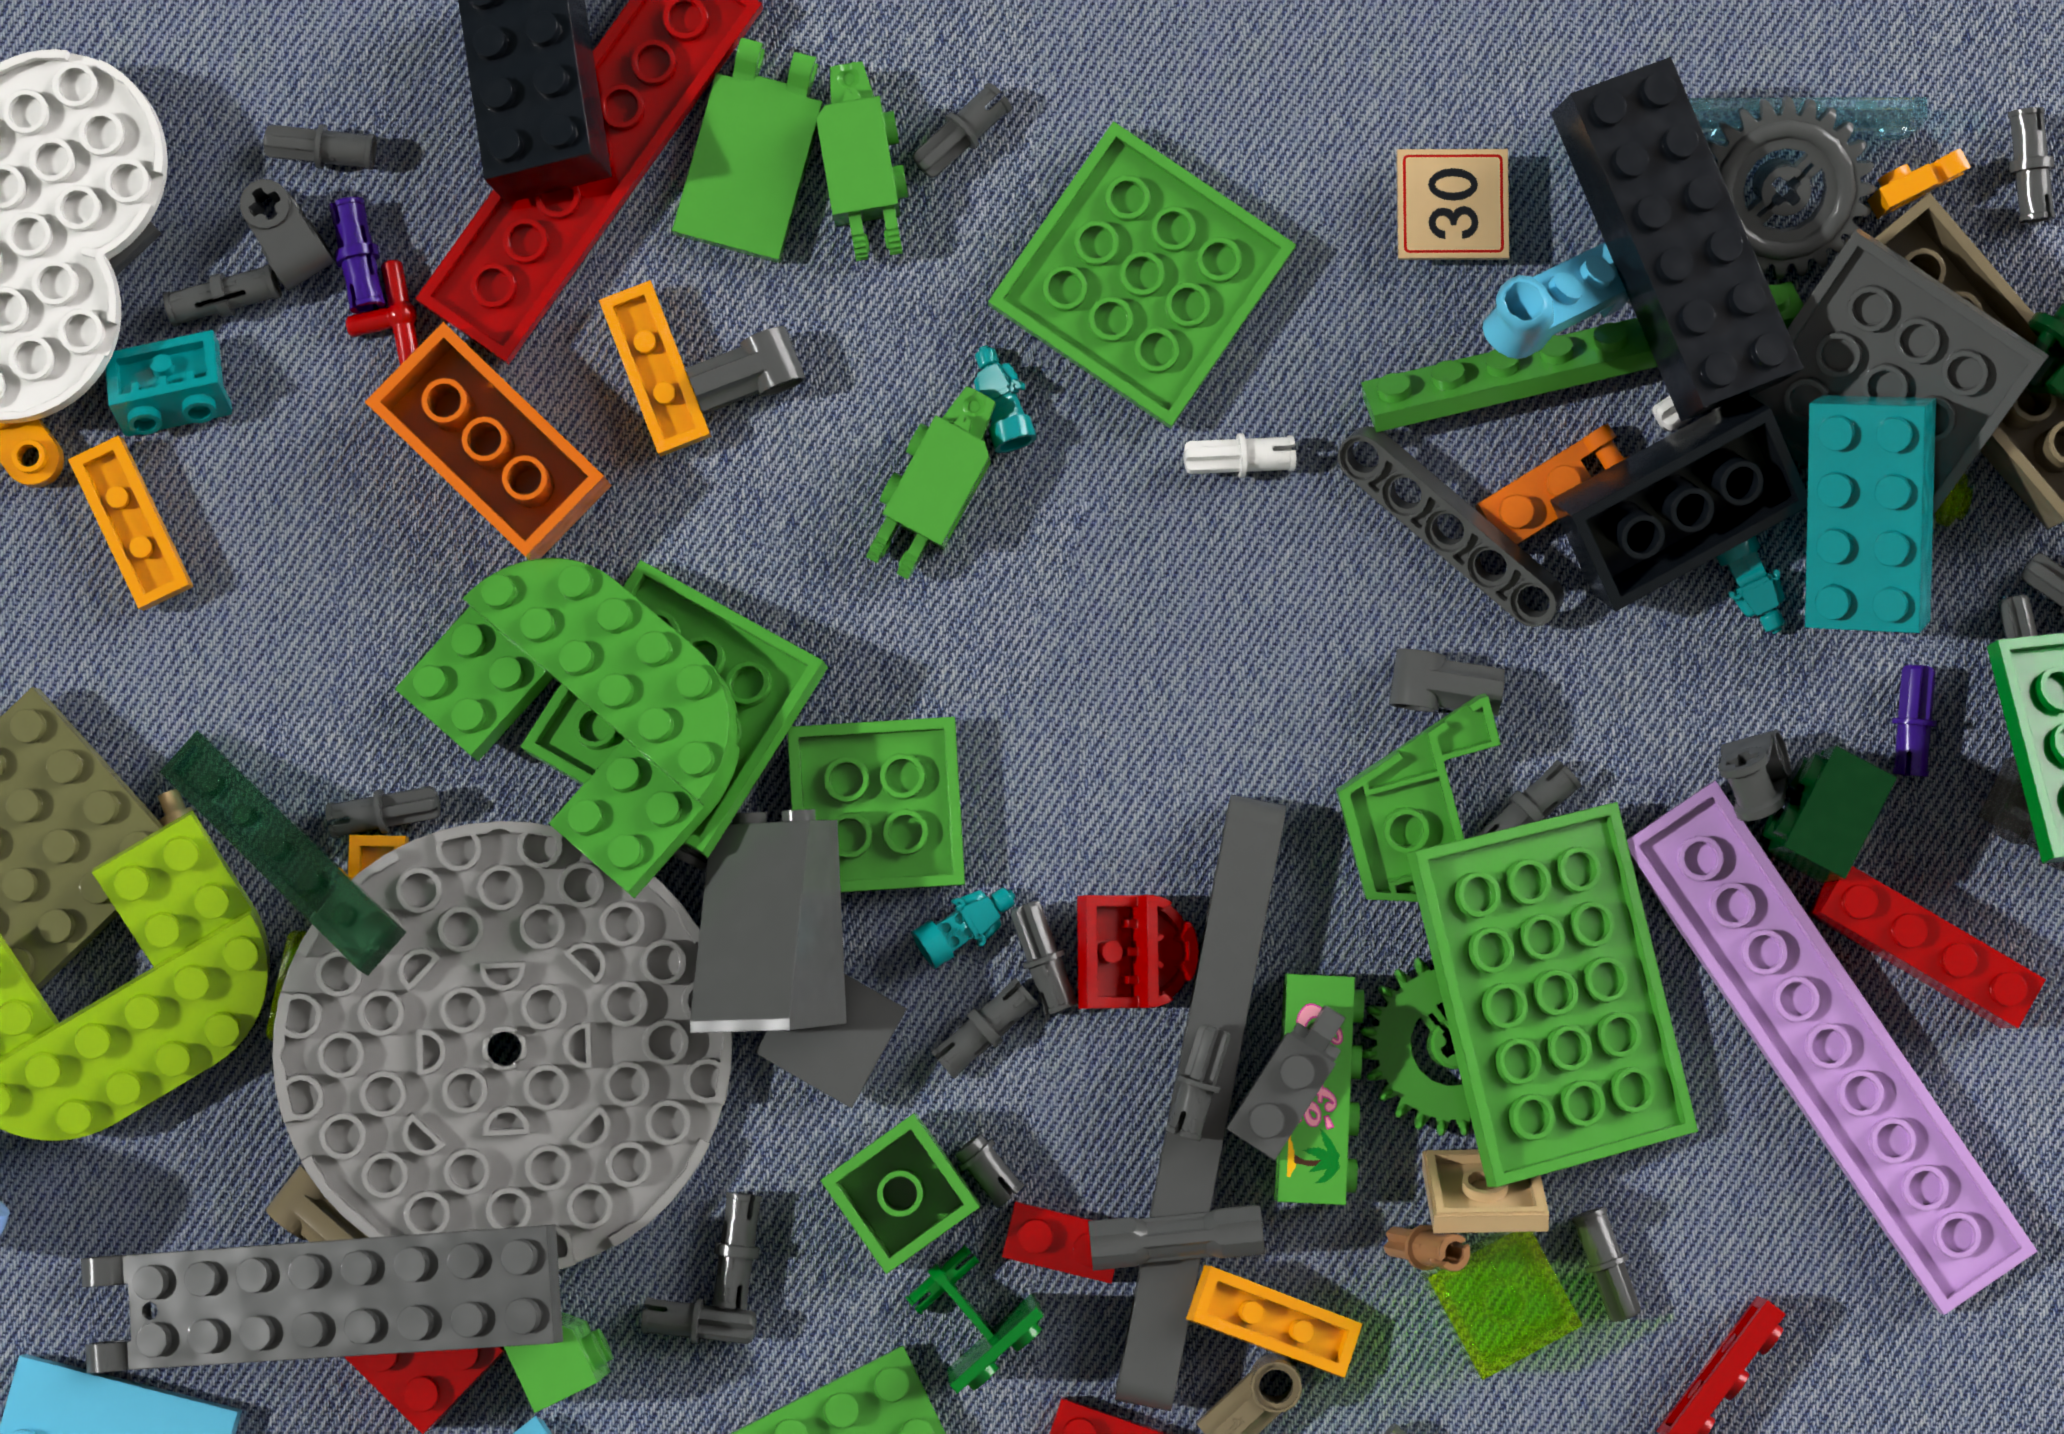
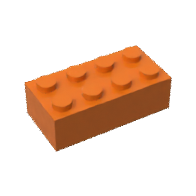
(488, 443)

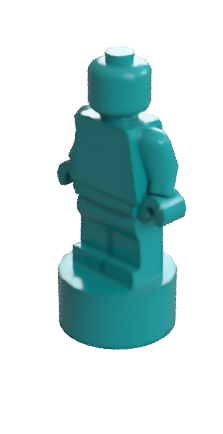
(1000, 382)
(1757, 590)
(975, 918)

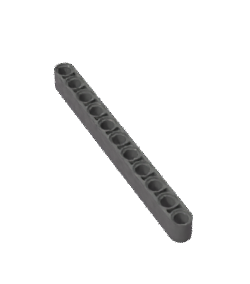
(1190, 1166)

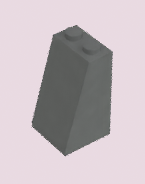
(771, 928)

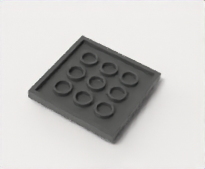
(1900, 333)

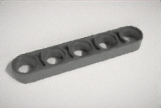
(1461, 552)

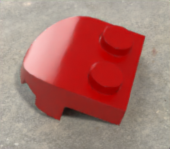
(1132, 951)

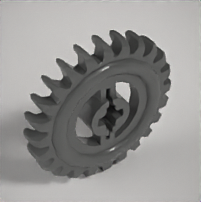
(1825, 150)

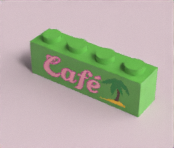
(1315, 1157)

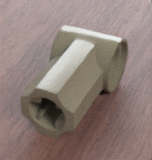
(307, 1213)
(1246, 1406)

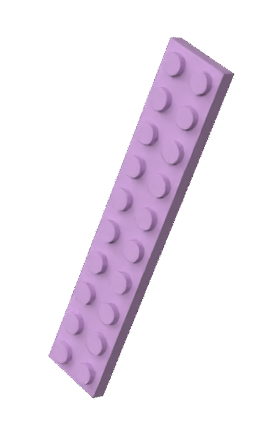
(1829, 1048)

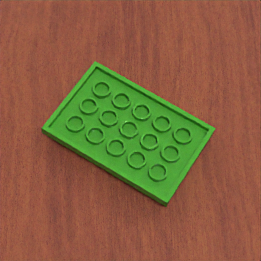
(1552, 994)

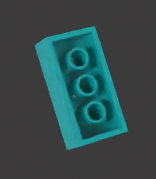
(1870, 513)

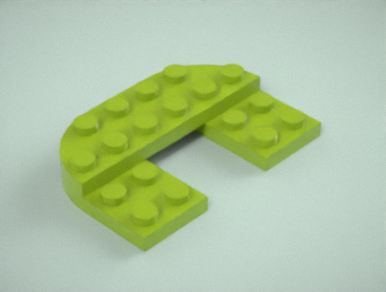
(156, 1028)

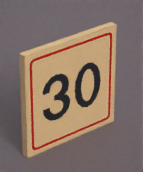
(1452, 204)

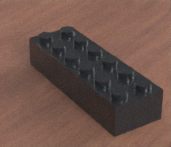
(1676, 239)

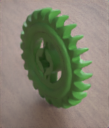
(1393, 1051)

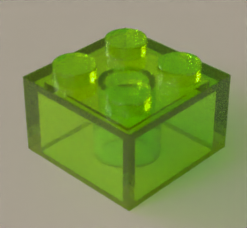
(1503, 1302)

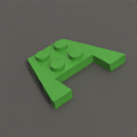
(1408, 800)

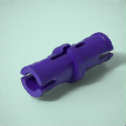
(357, 254)

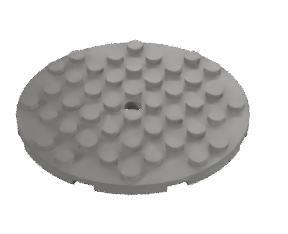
(394, 1072)

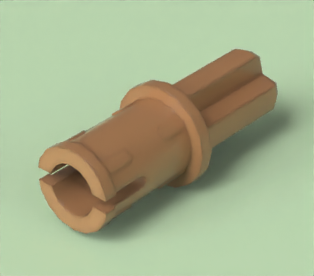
(1427, 1249)

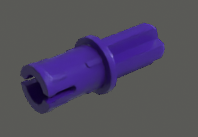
(1914, 721)

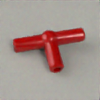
(398, 315)

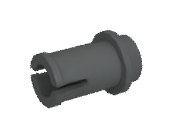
(988, 1169)

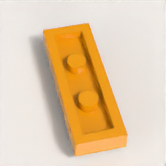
(655, 368)
(130, 523)
(1274, 1321)

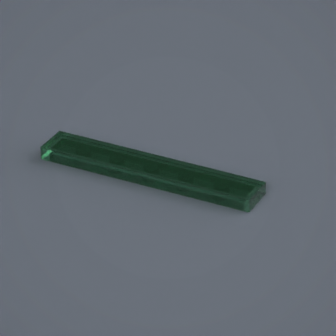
(283, 853)

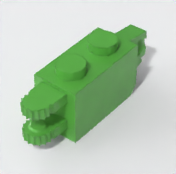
(858, 159)
(938, 481)

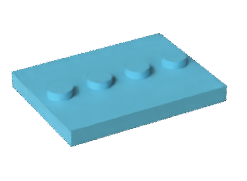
(68, 1400)

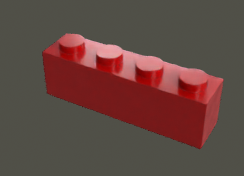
(1928, 948)

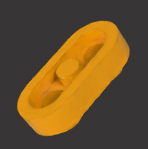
(17, 439)

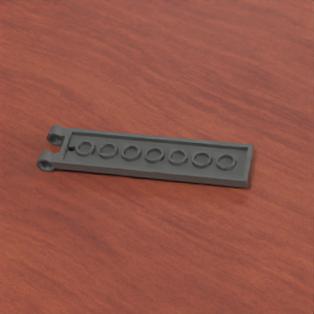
(333, 1298)

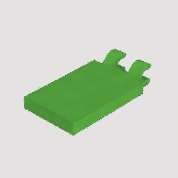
(750, 157)

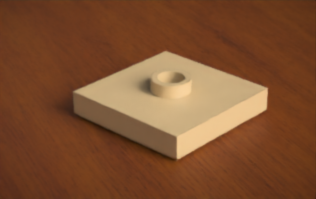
(1465, 1204)

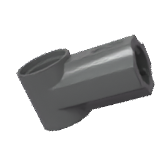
(761, 366)
(1431, 683)

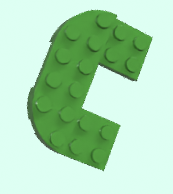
(623, 664)

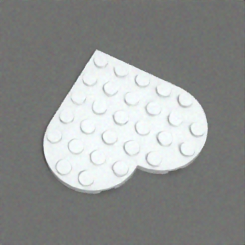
(75, 190)

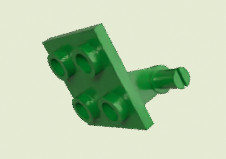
(1013, 1330)

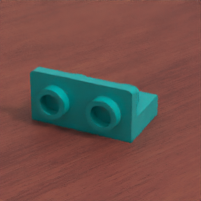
(167, 384)

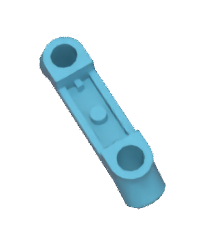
(1542, 305)

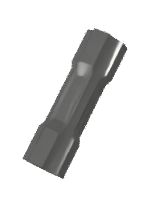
(1176, 1237)

